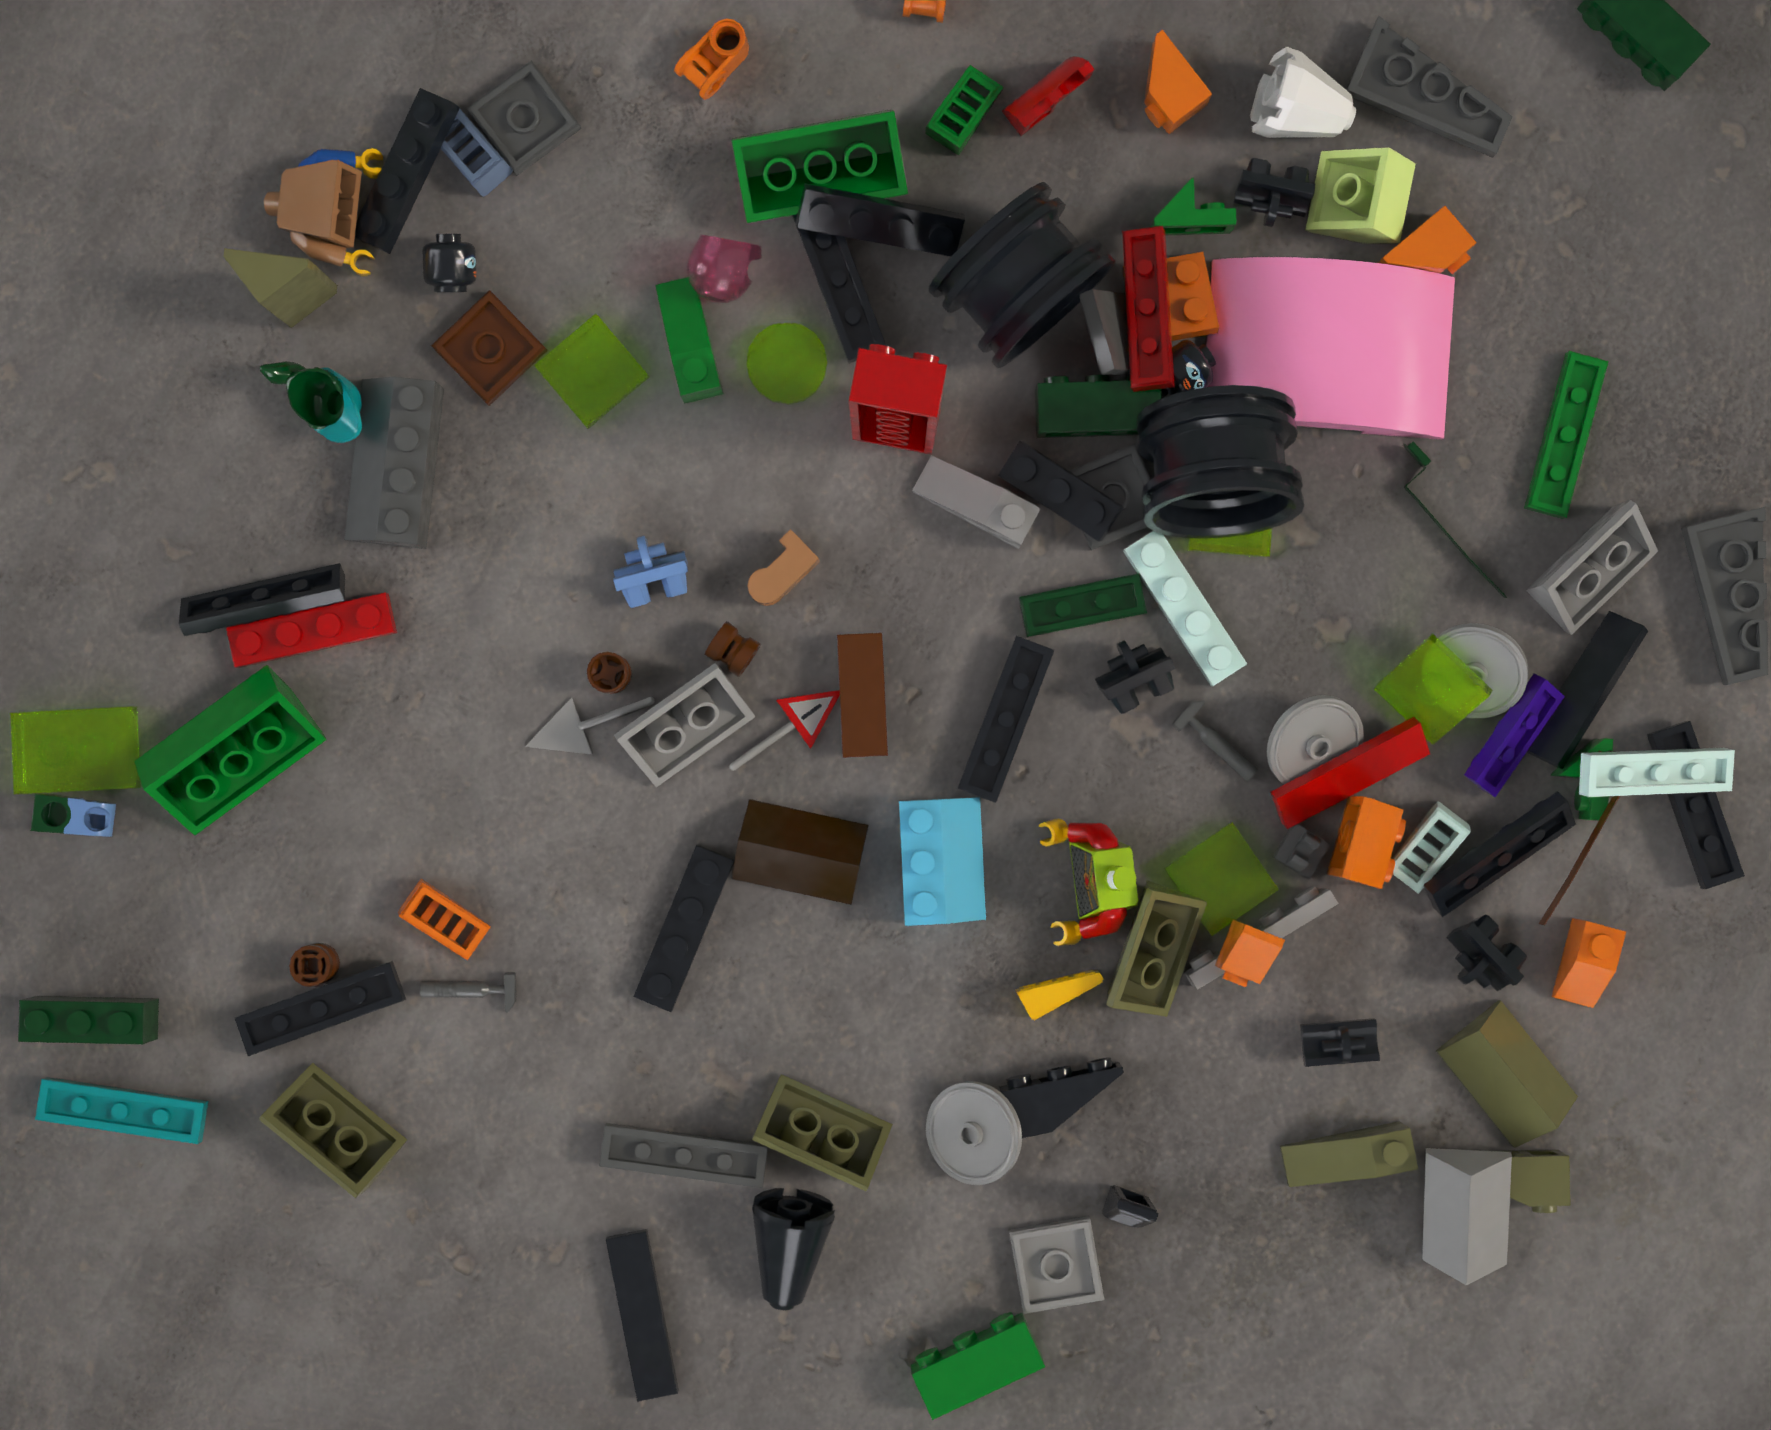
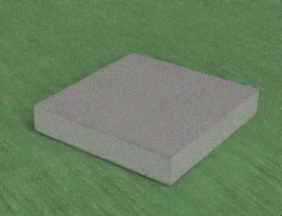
(1056, 1264)

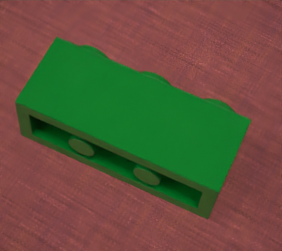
(976, 1364)

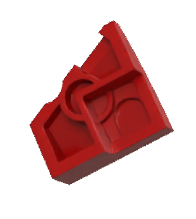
(1045, 94)

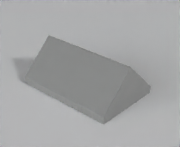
(1595, 567)
(685, 725)
(1466, 1211)

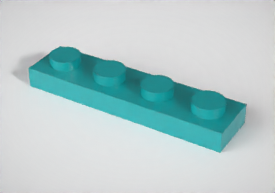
(121, 1110)

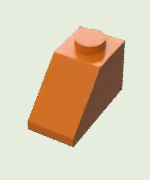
(1172, 86)
(1434, 246)
(1247, 953)
(1587, 962)

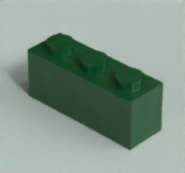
(1648, 35)
(1089, 407)
(88, 1020)

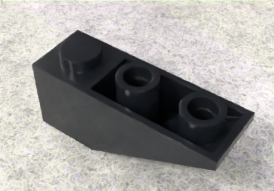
(1051, 1100)

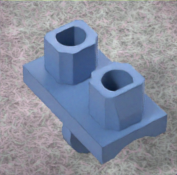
(634, 578)

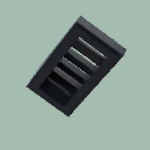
(1129, 1208)

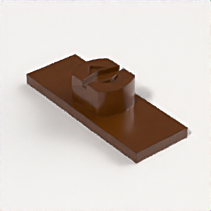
(862, 695)

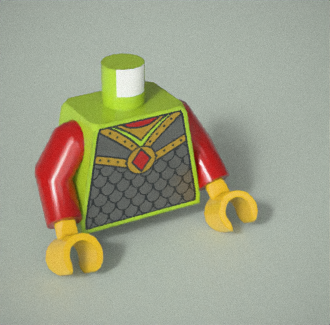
(1101, 875)

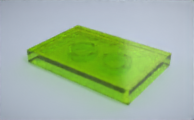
(75, 750)

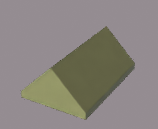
(282, 284)
(1155, 950)
(1508, 1076)
(333, 1130)
(822, 1132)

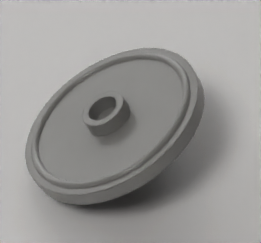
(1494, 659)
(1312, 735)
(973, 1133)

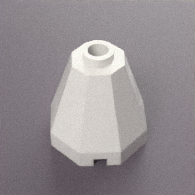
(1300, 100)

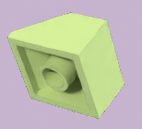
(1361, 195)

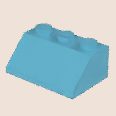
(942, 861)

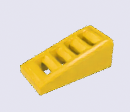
(1050, 994)

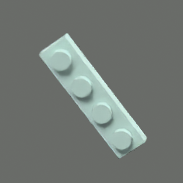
(1185, 607)
(1656, 772)

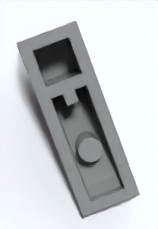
(976, 501)

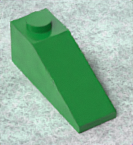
(688, 341)

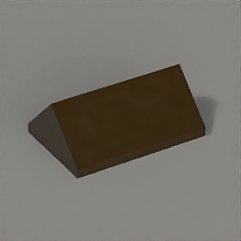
(799, 851)

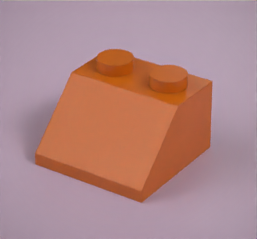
(1366, 842)

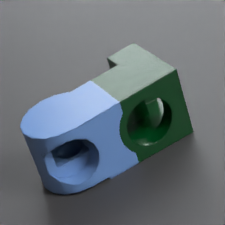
(72, 815)

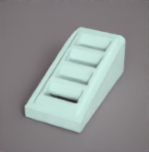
(1451, 843)

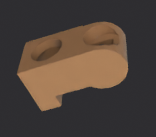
(772, 583)

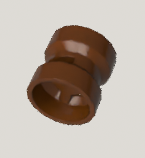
(739, 655)
(604, 669)
(320, 958)

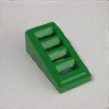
(945, 135)

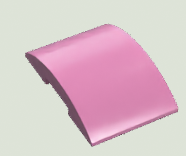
(1339, 338)

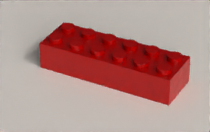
(896, 398)

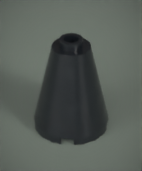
(789, 1242)

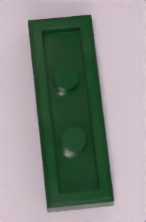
(1082, 605)

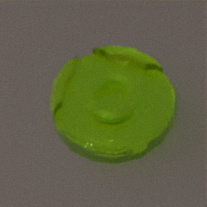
(786, 363)

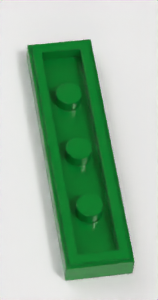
(1566, 435)

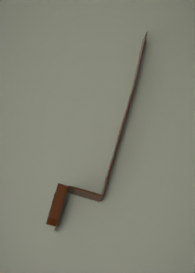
(1581, 858)

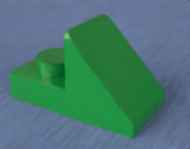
(1182, 218)
(1589, 807)

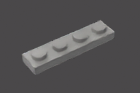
(1276, 922)

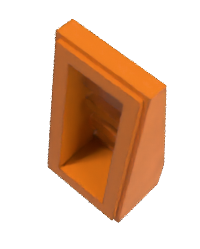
(421, 922)

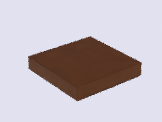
(489, 348)

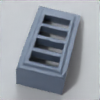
(487, 169)

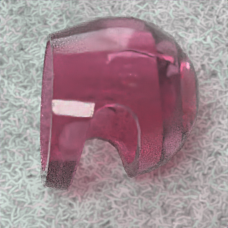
(720, 267)

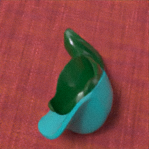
(320, 398)

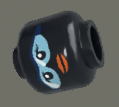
(449, 263)
(1190, 367)

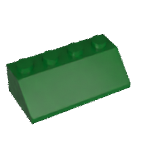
(841, 154)
(229, 751)

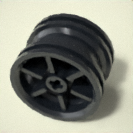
(1020, 274)
(1219, 462)

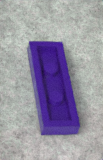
(1514, 735)

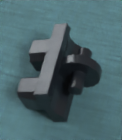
(1274, 194)
(1133, 669)
(1482, 958)
(1339, 1042)

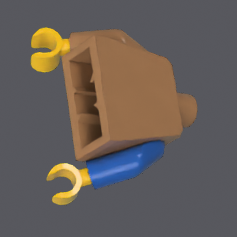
(321, 204)

